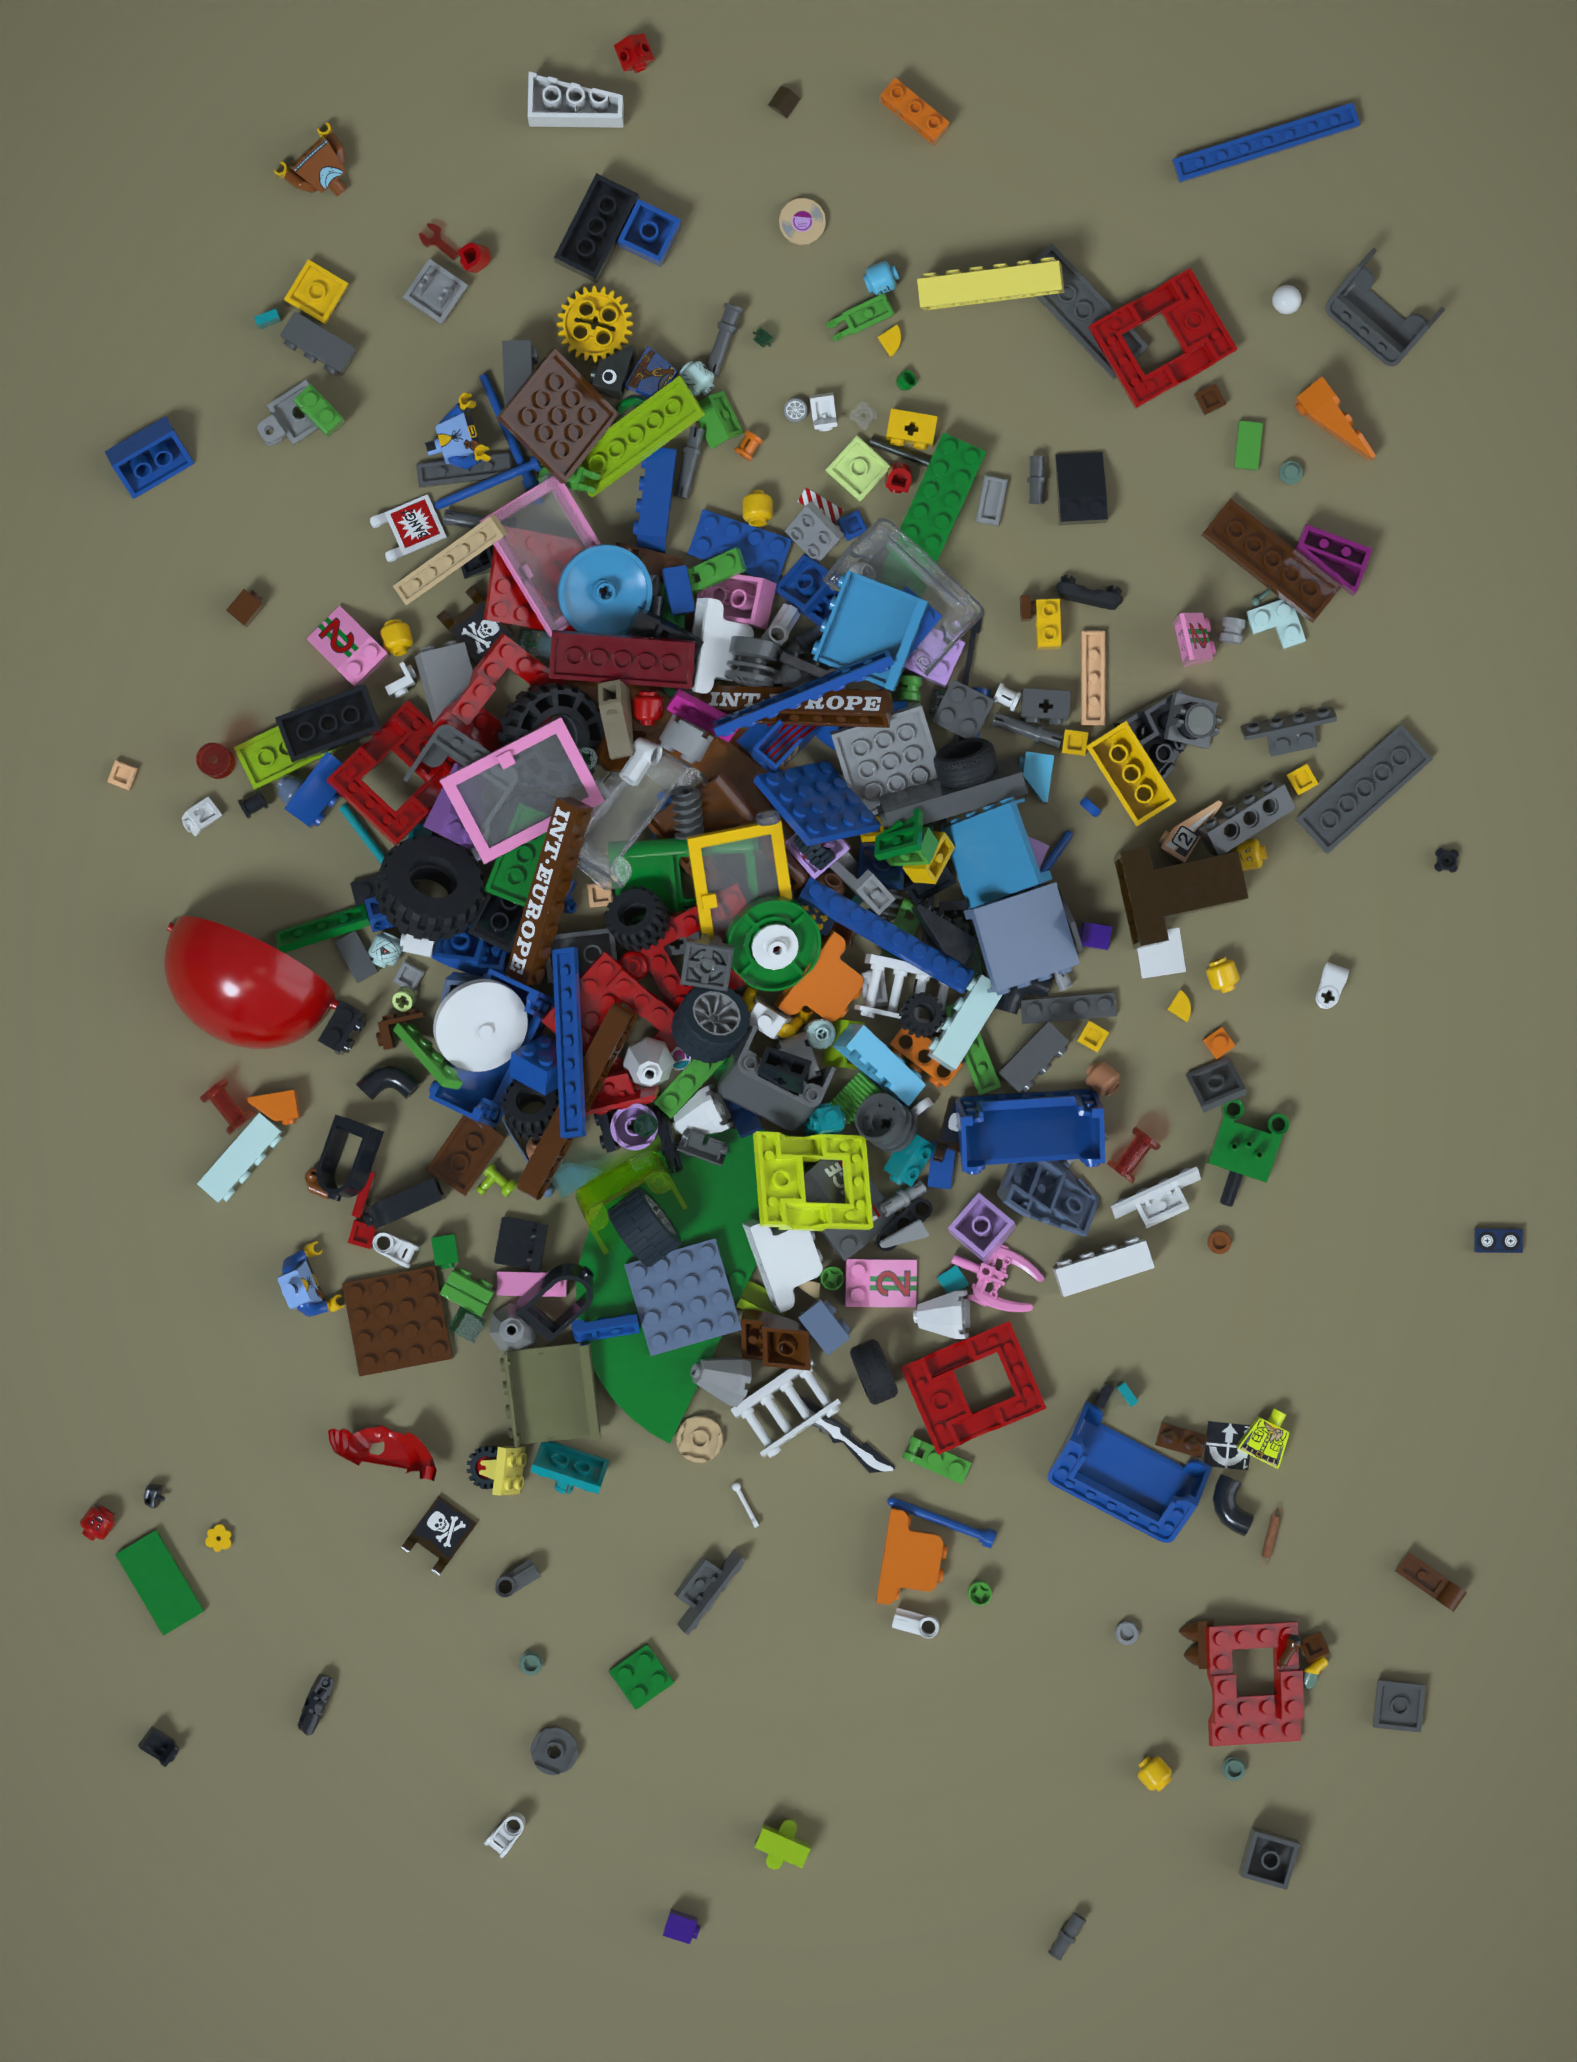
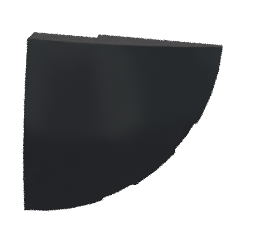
(652, 625)
(1149, 727)

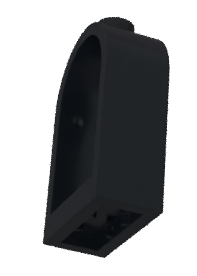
(332, 1151)
(404, 1203)
(539, 1320)

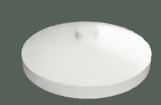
(480, 1025)

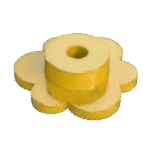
(212, 1541)

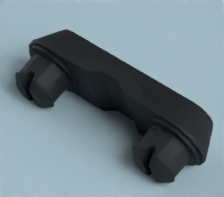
(1078, 593)

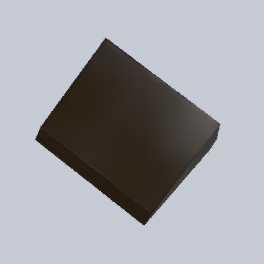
(784, 101)

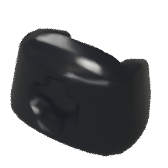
(153, 1495)

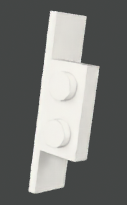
(1160, 1200)

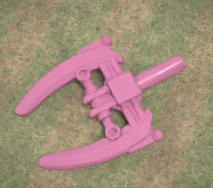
(988, 1273)

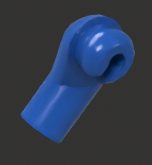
(570, 905)

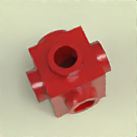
(634, 53)

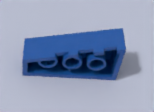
(655, 500)

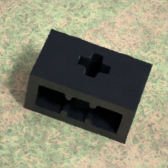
(785, 1069)

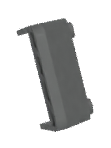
(1373, 320)
(448, 742)
(743, 1087)

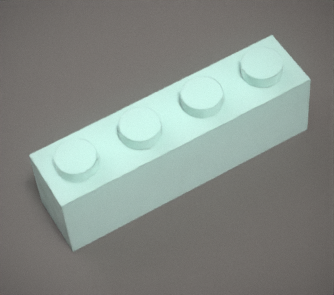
(965, 1024)
(240, 1158)

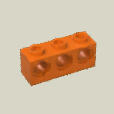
(914, 111)
(912, 1054)

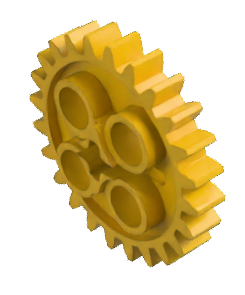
(600, 303)

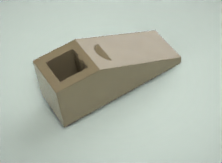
(616, 718)

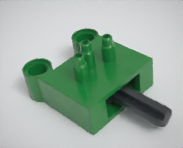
(1244, 1150)

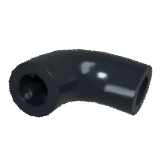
(1011, 1001)
(389, 1077)
(1227, 1508)

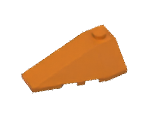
(1322, 408)

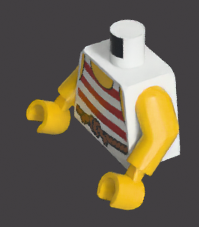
(771, 1019)

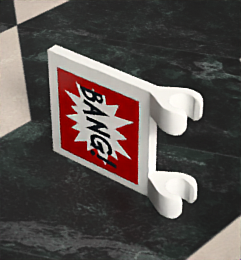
(413, 526)

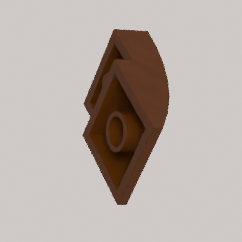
(775, 1340)

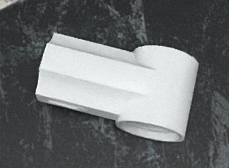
(782, 624)
(645, 754)
(912, 1622)

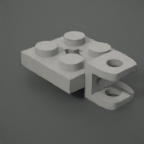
(284, 422)

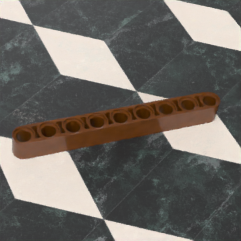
(596, 1067)

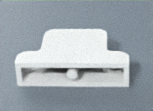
(714, 653)
(783, 1260)

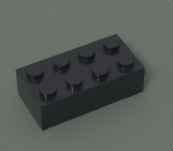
(596, 228)
(329, 724)

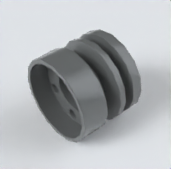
(752, 661)
(886, 1123)

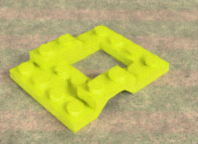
(782, 1182)

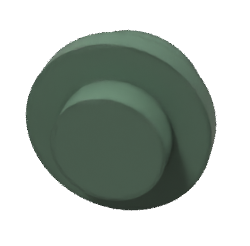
(1290, 472)
(531, 1663)
(1233, 1768)

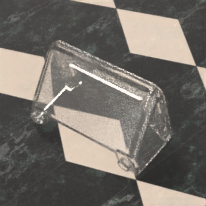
(896, 561)
(624, 817)

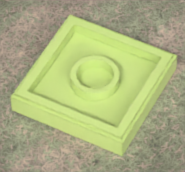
(858, 468)

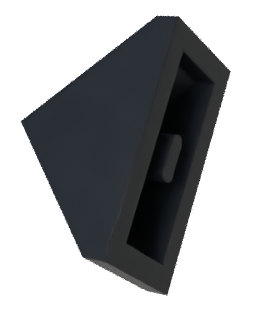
(478, 565)

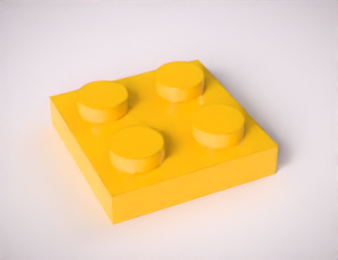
(316, 292)

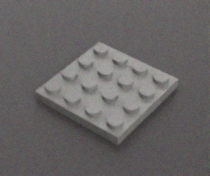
(886, 758)

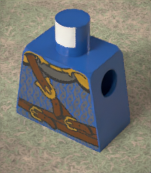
(650, 374)

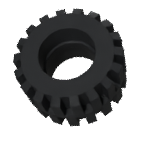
(626, 907)
(528, 1124)

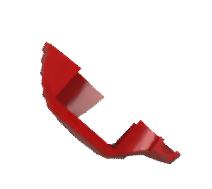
(399, 1449)

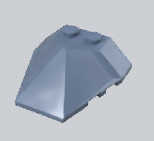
(1049, 1195)

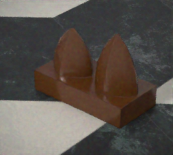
(1181, 1440)
(1197, 1633)

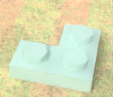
(1278, 616)

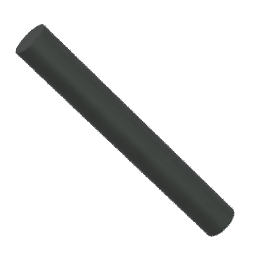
(900, 451)

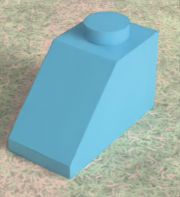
(1037, 773)

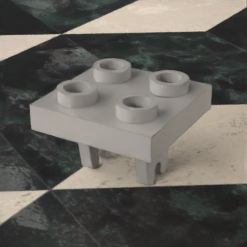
(435, 291)
(814, 532)

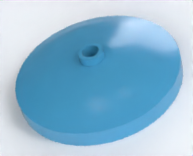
(625, 584)

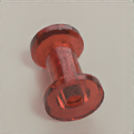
(206, 757)
(227, 1106)
(1133, 1155)

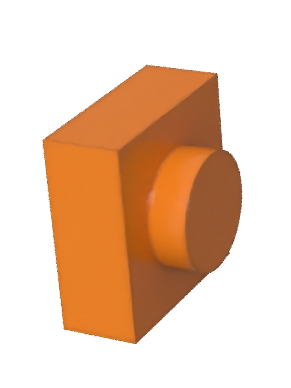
(1218, 1043)

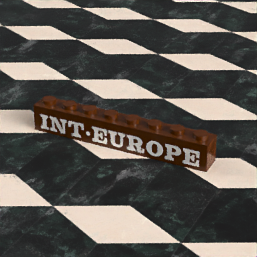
(835, 708)
(548, 890)

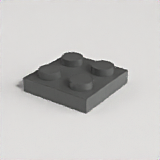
(963, 710)
(1216, 1084)
(1399, 1705)

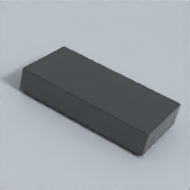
(356, 956)

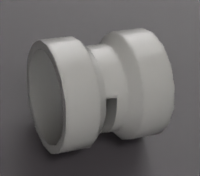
(1232, 630)

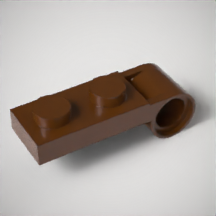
(653, 560)
(1430, 1581)

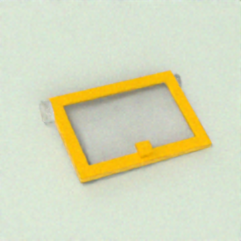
(737, 868)

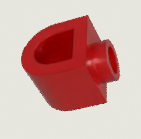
(474, 257)
(898, 478)

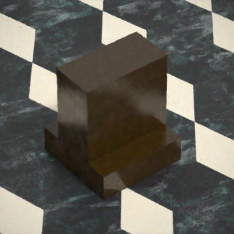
(1174, 890)

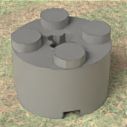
(686, 739)
(797, 1046)

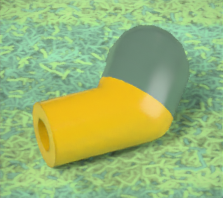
(1311, 1673)

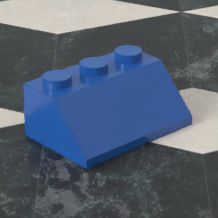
(149, 457)
(315, 793)

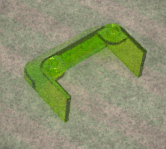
(641, 1168)

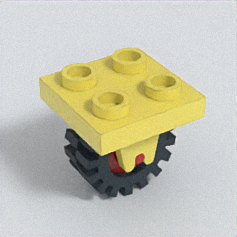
(498, 1469)

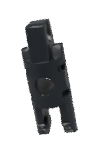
(315, 1704)

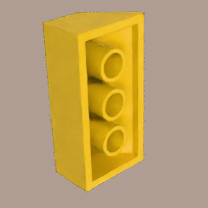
(1131, 773)

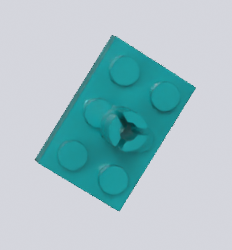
(569, 1467)

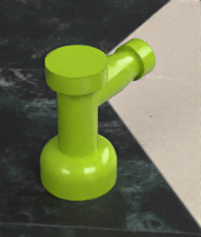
(492, 1176)

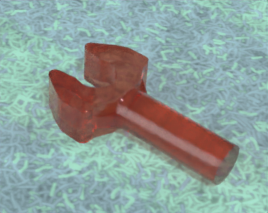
(437, 241)

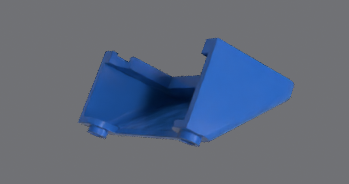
(483, 1091)
(1030, 1128)
(1127, 1477)

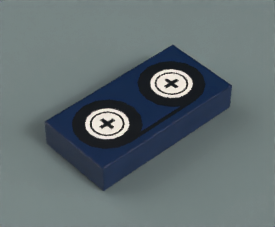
(1498, 1240)

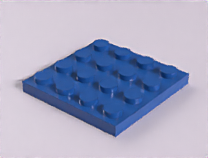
(817, 803)

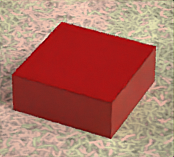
(362, 1235)

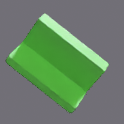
(719, 420)

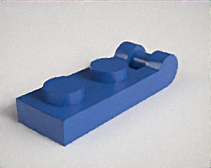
(605, 1328)

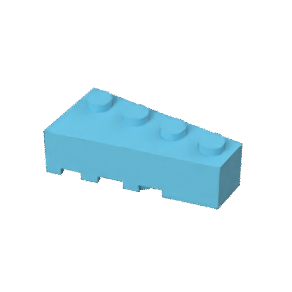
(879, 1063)

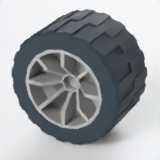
(710, 1024)
(644, 1227)

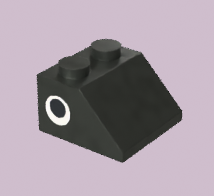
(613, 373)

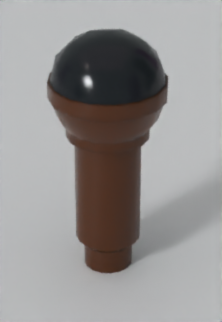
(1293, 1644)

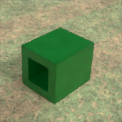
(445, 1251)

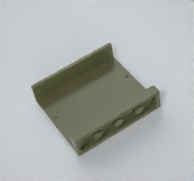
(551, 1393)

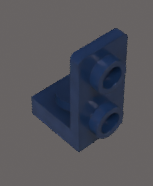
(745, 1121)

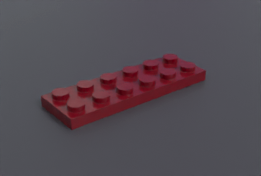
(622, 657)

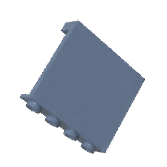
(1024, 937)

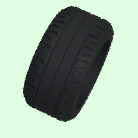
(965, 763)
(874, 1372)

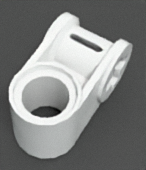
(1331, 981)
(396, 1249)
(503, 1836)

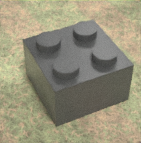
(1269, 1858)

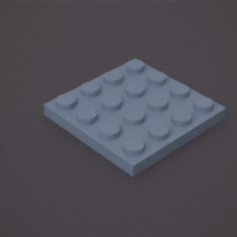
(683, 1297)

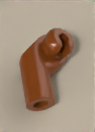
(312, 1183)

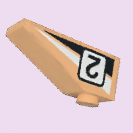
(1185, 836)

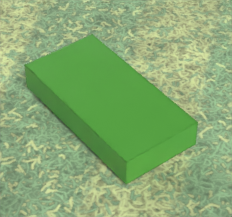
(1248, 445)

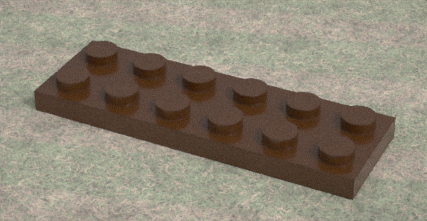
(1271, 560)

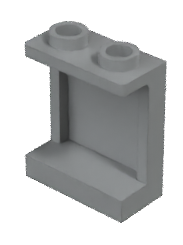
(867, 887)

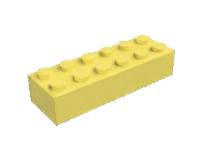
(990, 285)

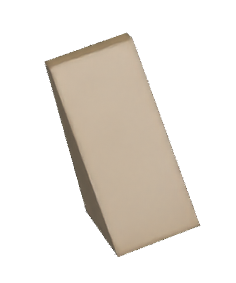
(811, 1288)

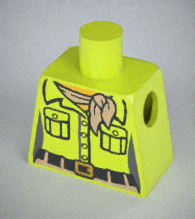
(1266, 1439)

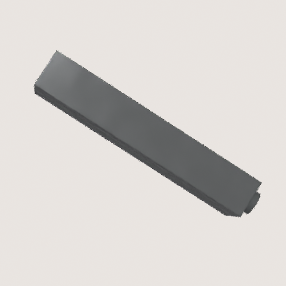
(942, 802)

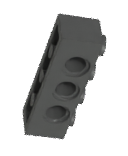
(1278, 804)

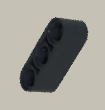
(908, 1213)

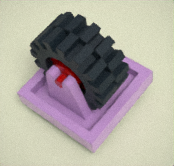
(816, 857)

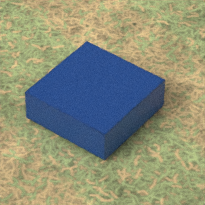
(852, 525)

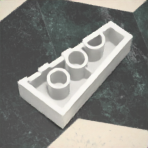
(571, 105)

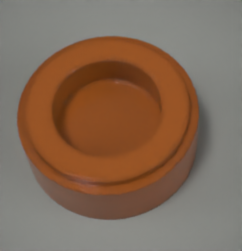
(1219, 1242)

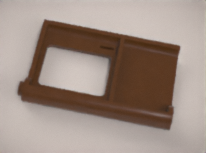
(722, 809)

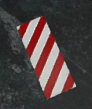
(831, 511)

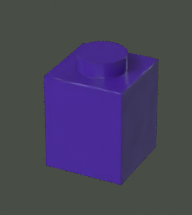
(1095, 935)
(681, 1927)

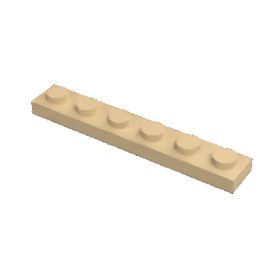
(450, 559)

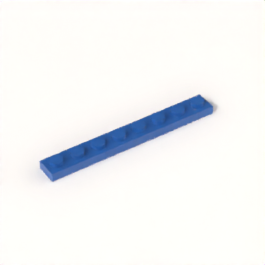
(1266, 142)
(811, 690)
(886, 935)
(569, 1043)

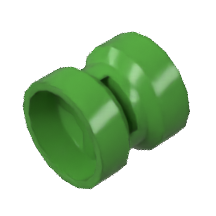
(909, 688)
(830, 1280)
(980, 1596)

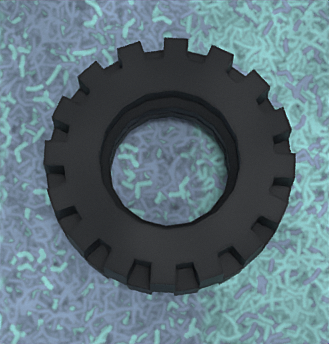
(932, 1007)

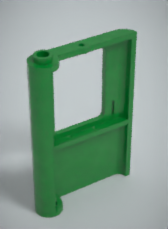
(658, 868)

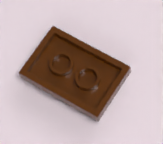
(465, 1154)

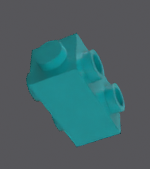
(825, 1120)
(909, 1162)

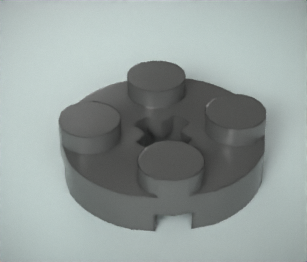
(541, 1755)

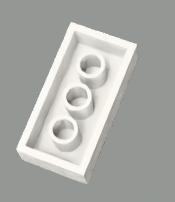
(1103, 1267)

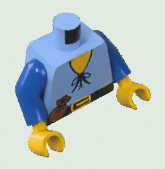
(458, 437)
(301, 1286)

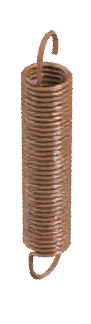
(1270, 1536)

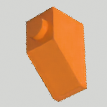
(278, 1106)

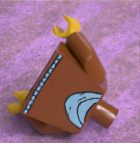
(318, 166)

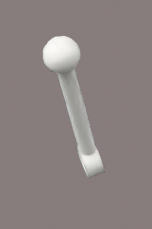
(736, 1487)

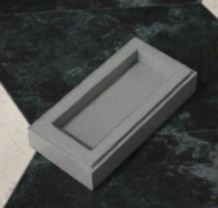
(991, 500)

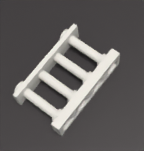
(901, 969)
(765, 1397)

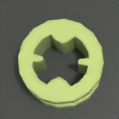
(410, 996)

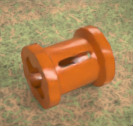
(748, 445)

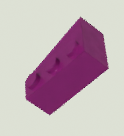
(1335, 556)

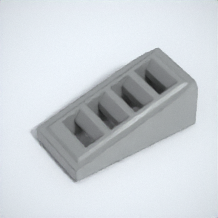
(911, 1232)

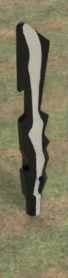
(838, 1433)

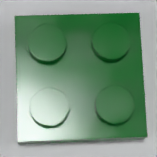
(641, 1676)

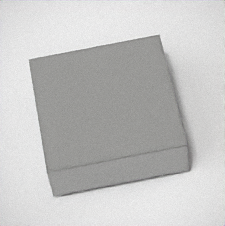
(408, 976)

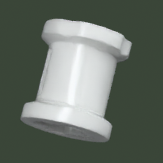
(1009, 693)

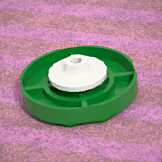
(773, 943)

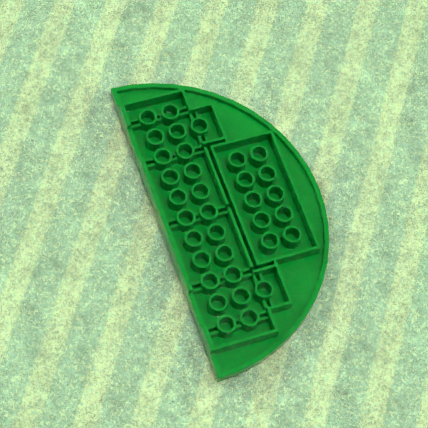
(719, 1199)

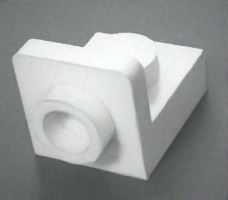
(200, 816)

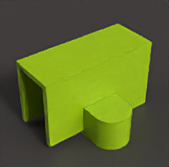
(782, 1845)

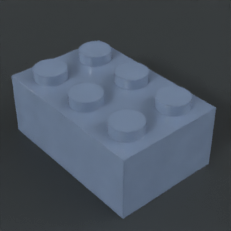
(824, 1326)

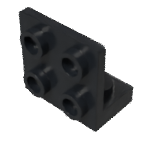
(342, 1028)
(521, 1243)

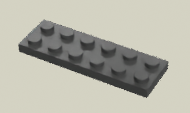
(1082, 307)
(1364, 789)

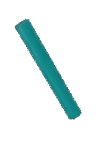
(362, 832)

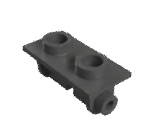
(712, 1152)

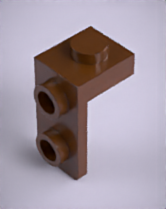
(385, 1037)

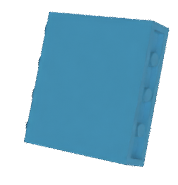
(868, 621)
(993, 853)

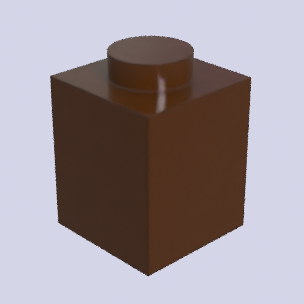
(246, 607)

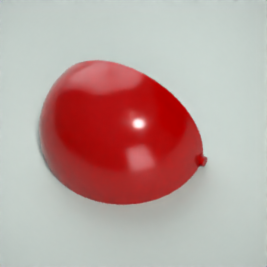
(242, 986)

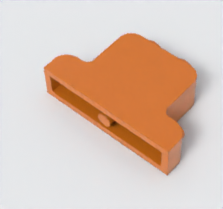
(827, 986)
(909, 1558)

